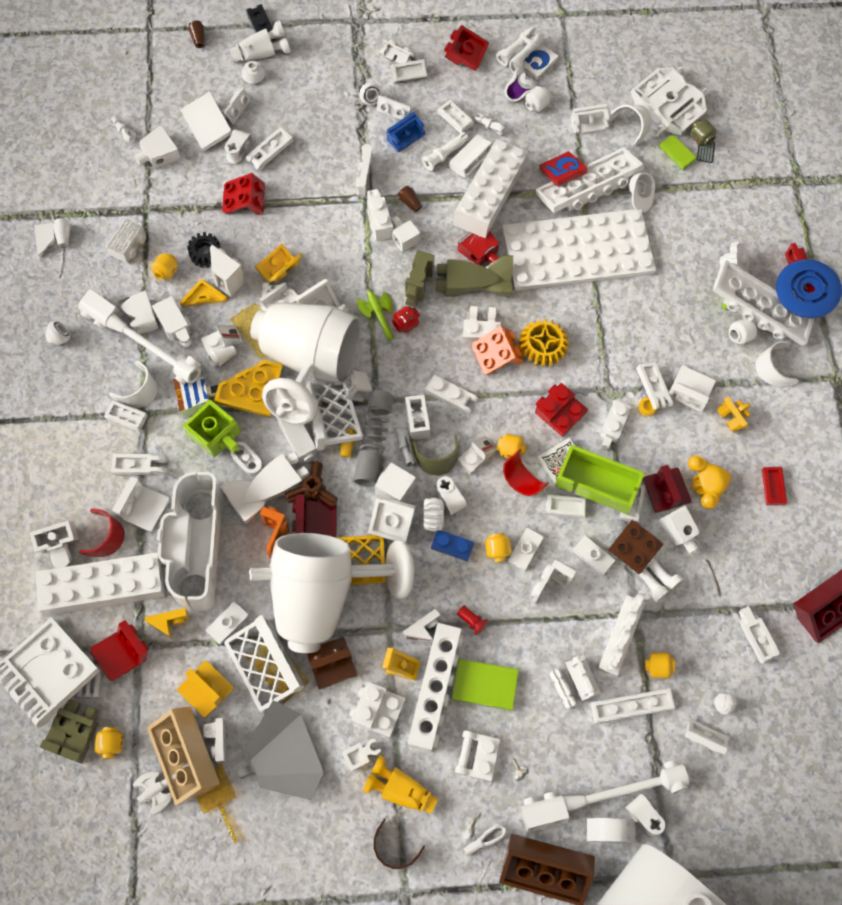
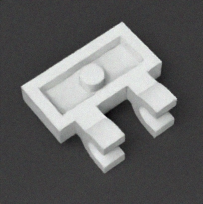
(476, 329)

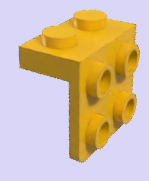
(275, 264)

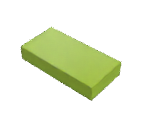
(677, 152)

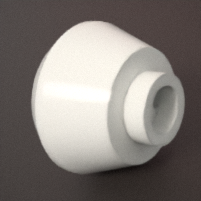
(253, 72)
(369, 93)
(57, 333)

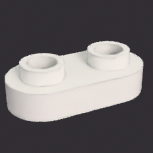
(247, 459)

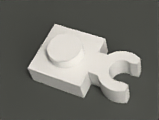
(357, 755)

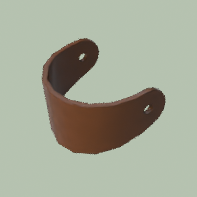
(374, 847)

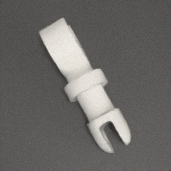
(489, 123)
(123, 129)

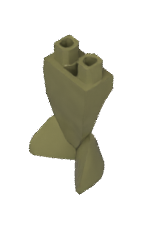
(469, 277)

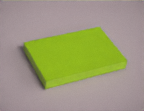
(485, 684)

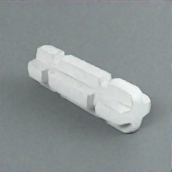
(562, 688)

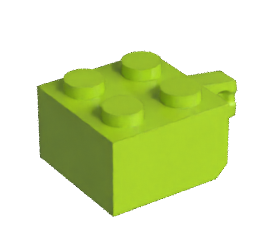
(213, 429)

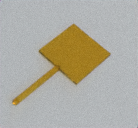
(219, 796)

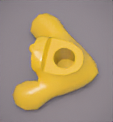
(710, 481)

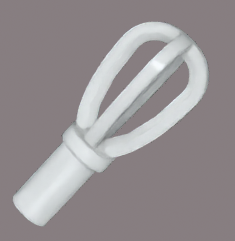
(479, 843)

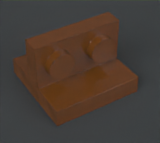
(332, 663)

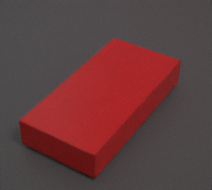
(774, 486)

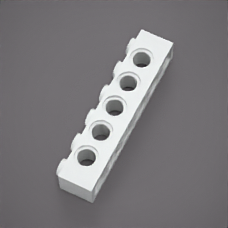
(417, 737)

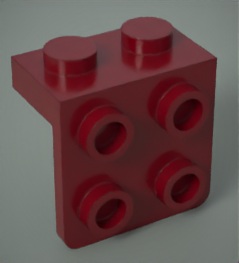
(314, 517)

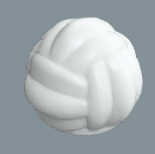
(725, 703)

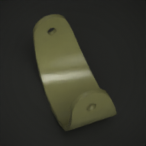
(437, 466)

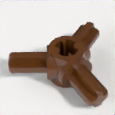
(316, 482)

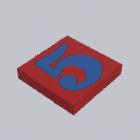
(563, 168)

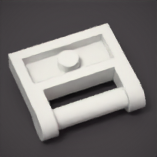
(484, 758)

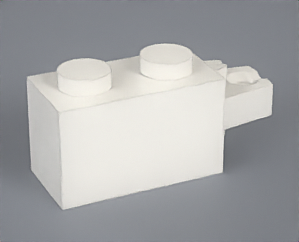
(379, 216)

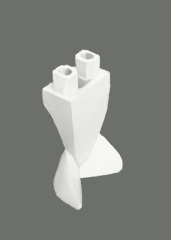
(272, 482)

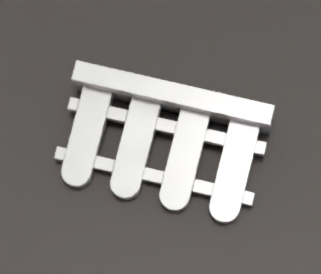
(622, 634)

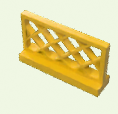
(367, 539)

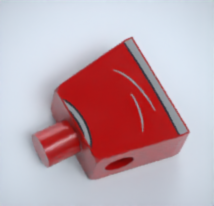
(478, 248)

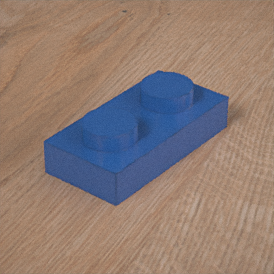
(452, 545)

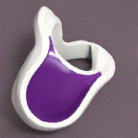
(514, 90)

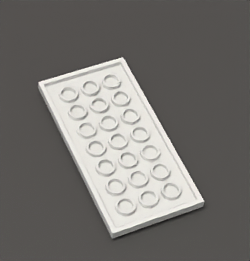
(578, 249)

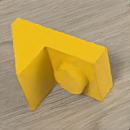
(162, 621)
(400, 664)

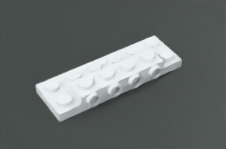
(602, 178)
(759, 304)

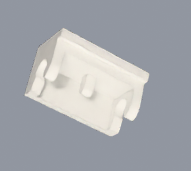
(590, 119)

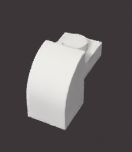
(611, 830)

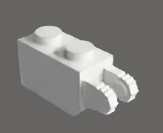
(172, 321)

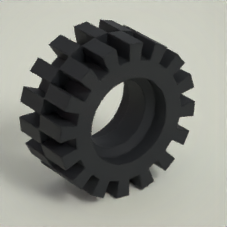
(196, 243)

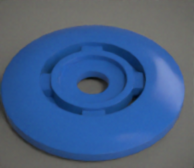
(813, 304)

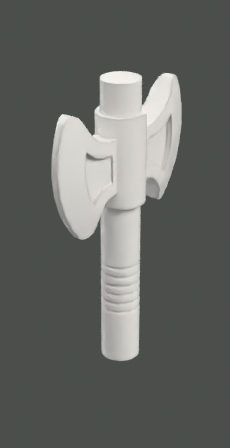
(154, 790)

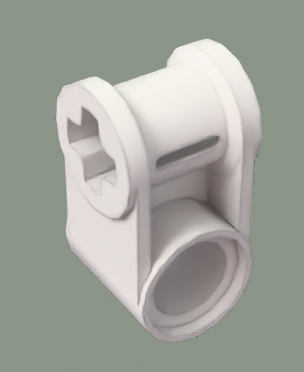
(237, 146)
(452, 498)
(643, 814)

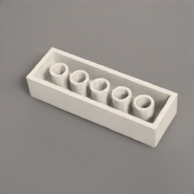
(490, 188)
(99, 584)

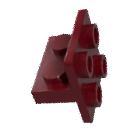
(666, 489)

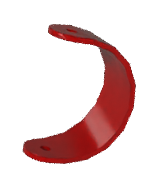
(520, 478)
(113, 541)

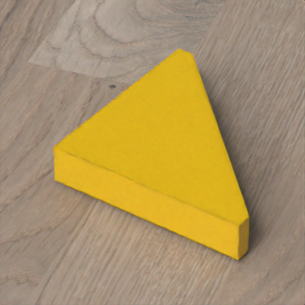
(203, 294)

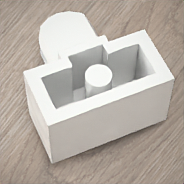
(56, 540)

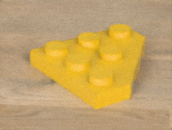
(246, 388)

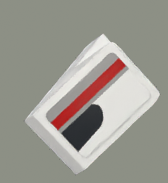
(224, 337)
(477, 454)
(418, 630)

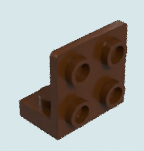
(635, 547)

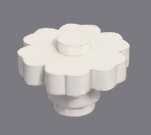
(737, 256)

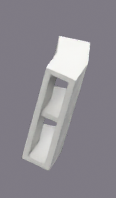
(470, 156)

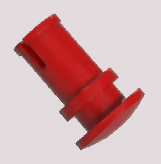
(472, 619)

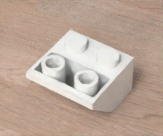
(226, 272)

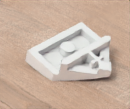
(276, 294)

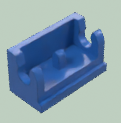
(405, 132)

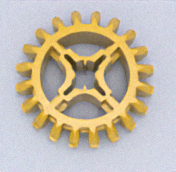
(557, 340)

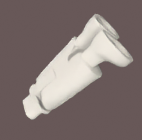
(260, 45)

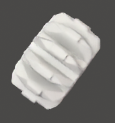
(433, 514)

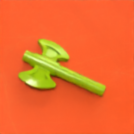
(376, 305)

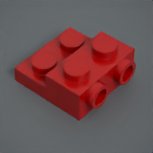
(466, 48)
(560, 409)

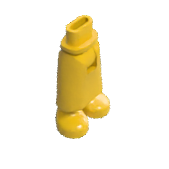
(400, 788)

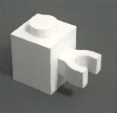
(405, 234)

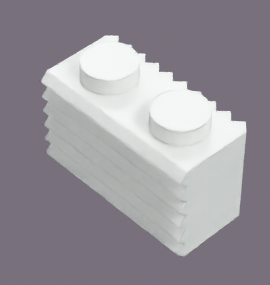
(126, 241)

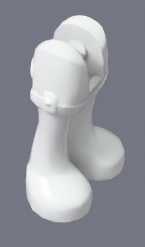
(505, 56)
(670, 582)

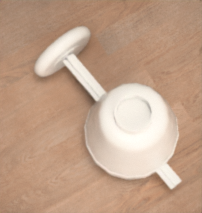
(309, 342)
(312, 581)

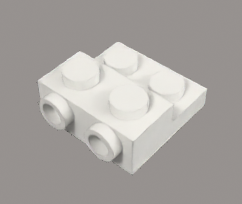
(377, 709)

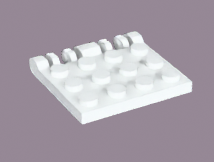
(47, 671)

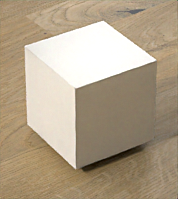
(395, 483)

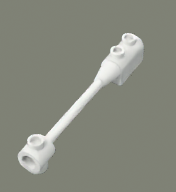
(109, 316)
(556, 809)

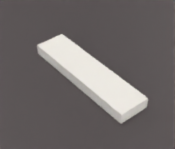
(632, 705)

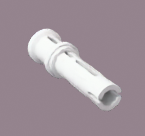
(439, 154)

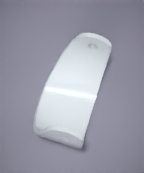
(644, 116)
(768, 372)
(144, 395)

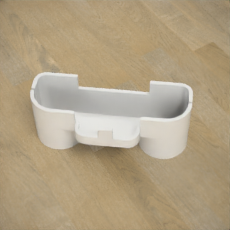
(190, 544)

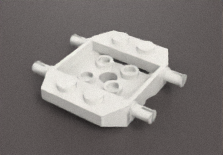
(652, 95)

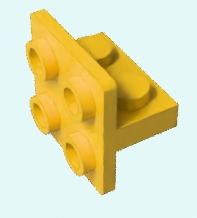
(205, 688)

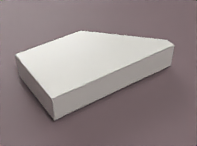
(44, 237)

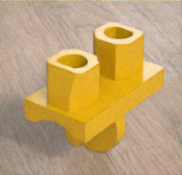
(738, 421)

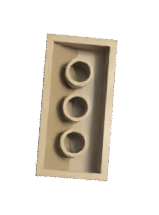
(177, 744)

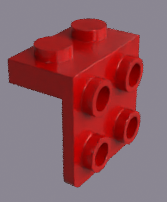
(244, 192)
(120, 652)

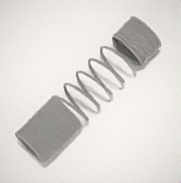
(369, 461)

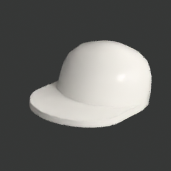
(642, 189)

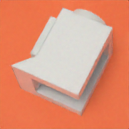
(355, 384)

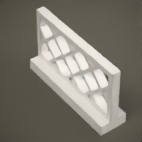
(318, 425)
(280, 657)

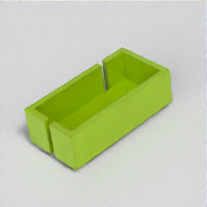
(599, 479)

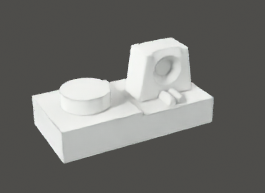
(217, 731)

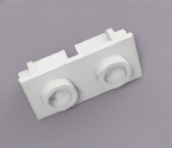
(391, 50)
(237, 105)
(393, 108)
(582, 677)

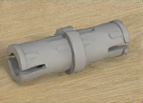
(406, 446)

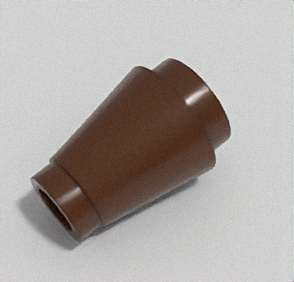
(197, 33)
(409, 198)

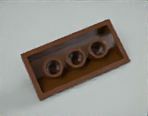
(547, 869)

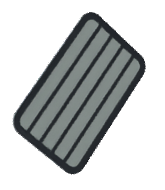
(706, 153)

